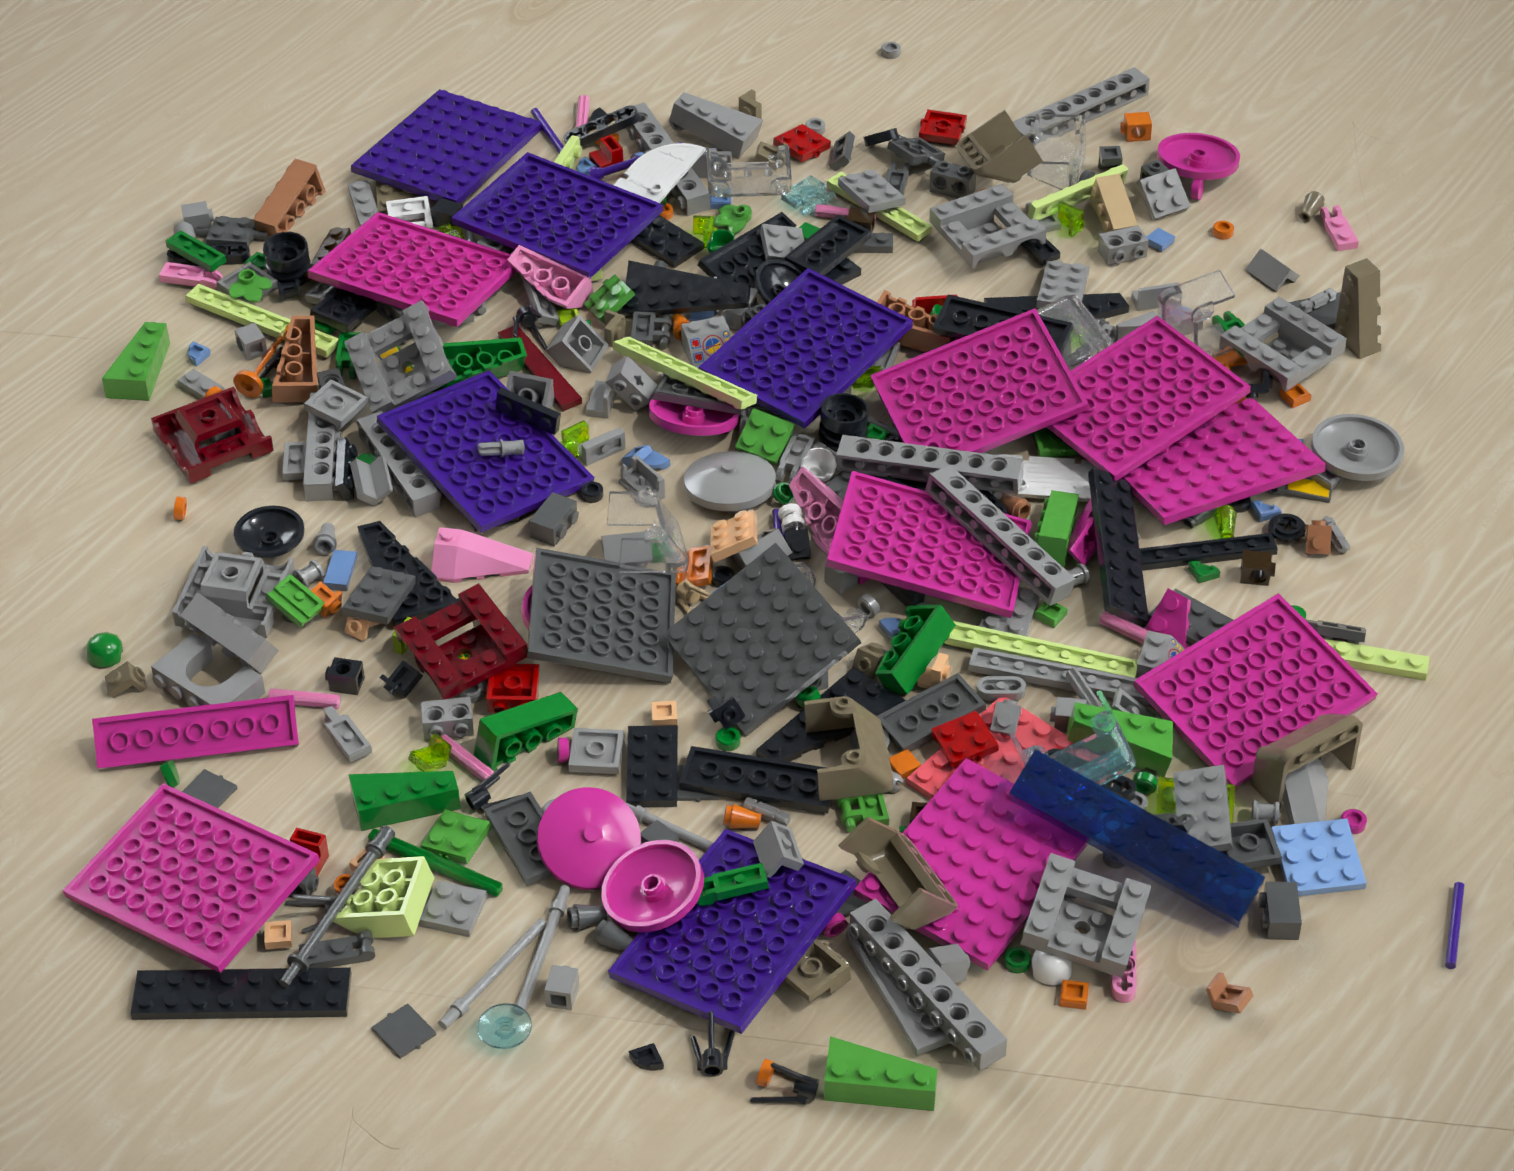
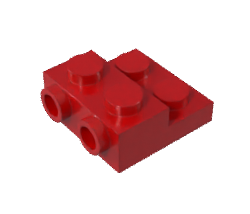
(513, 687)

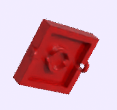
(942, 127)
(803, 142)
(965, 739)

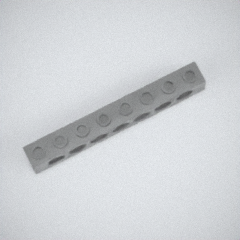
(1095, 100)
(649, 134)
(918, 461)
(1000, 535)
(928, 985)

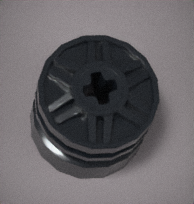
(287, 257)
(841, 416)

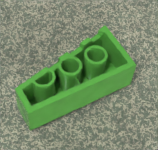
(138, 365)
(1057, 524)
(1147, 736)
(877, 1078)

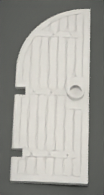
(660, 170)
(1055, 474)

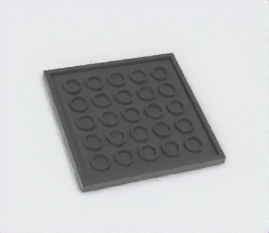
(600, 617)
(762, 637)

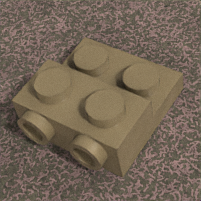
(818, 972)

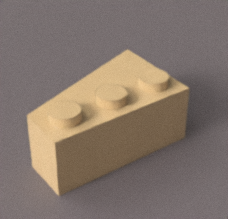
(1111, 203)

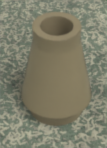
(1312, 204)

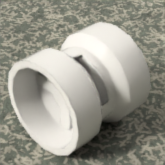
(790, 516)

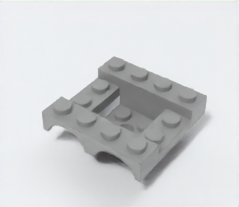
(971, 227)
(1296, 353)
(386, 379)
(228, 582)
(1054, 920)

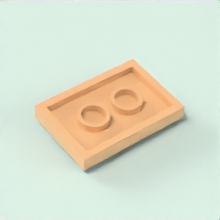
(733, 535)

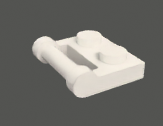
(411, 209)

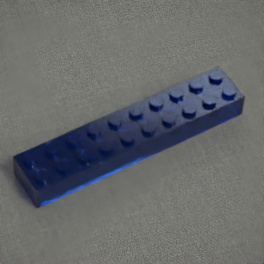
(1137, 838)

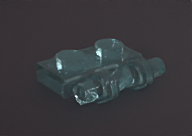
(805, 191)

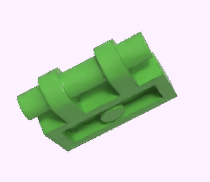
(614, 300)
(868, 805)

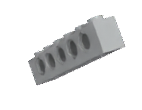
(320, 459)
(406, 477)

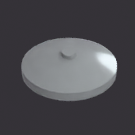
(1358, 447)
(729, 481)

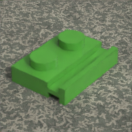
(295, 600)

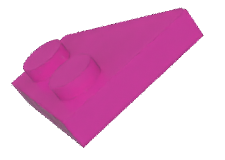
(1171, 616)

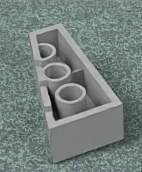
(716, 123)
(229, 633)

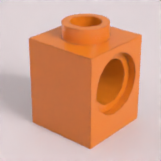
(1136, 126)

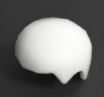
(820, 463)
(1050, 968)

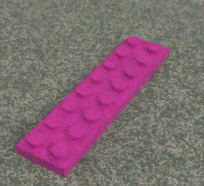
(195, 731)

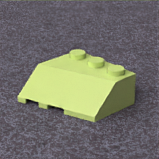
(389, 898)

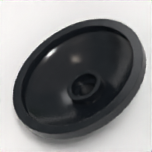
(774, 277)
(269, 531)

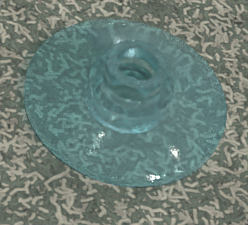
(504, 1018)

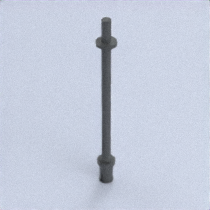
(375, 850)

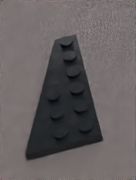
(742, 256)
(678, 291)
(1099, 305)
(387, 553)
(792, 738)

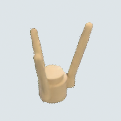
(688, 594)

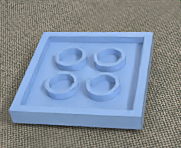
(1319, 857)

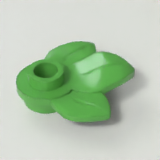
(734, 217)
(249, 286)

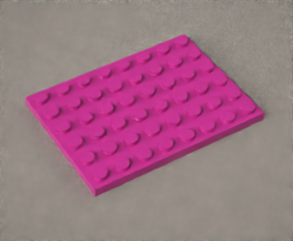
(413, 263)
(982, 388)
(1145, 397)
(1222, 462)
(915, 544)
(1252, 686)
(986, 858)
(191, 877)

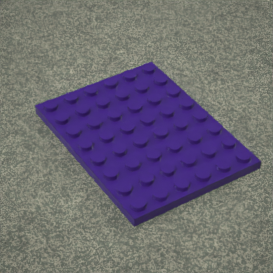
(447, 147)
(558, 214)
(807, 346)
(443, 441)
(739, 947)

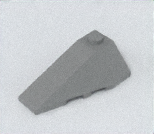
(1306, 793)

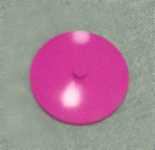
(1199, 156)
(691, 419)
(585, 836)
(652, 886)

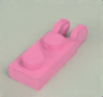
(1338, 229)
(189, 275)

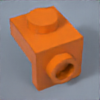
(331, 599)

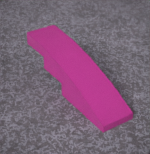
(1083, 538)

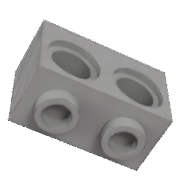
(1123, 245)
(447, 717)

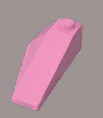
(552, 279)
(819, 505)
(466, 555)

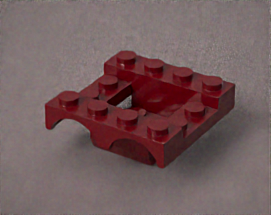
(186, 426)
(490, 643)

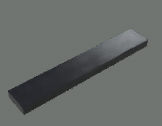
(1205, 551)

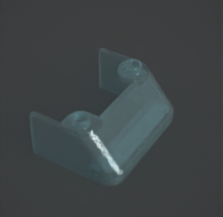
(1097, 757)

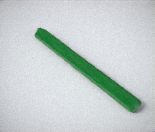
(443, 865)

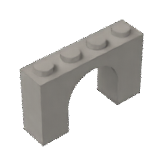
(188, 658)

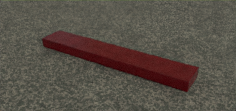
(538, 365)

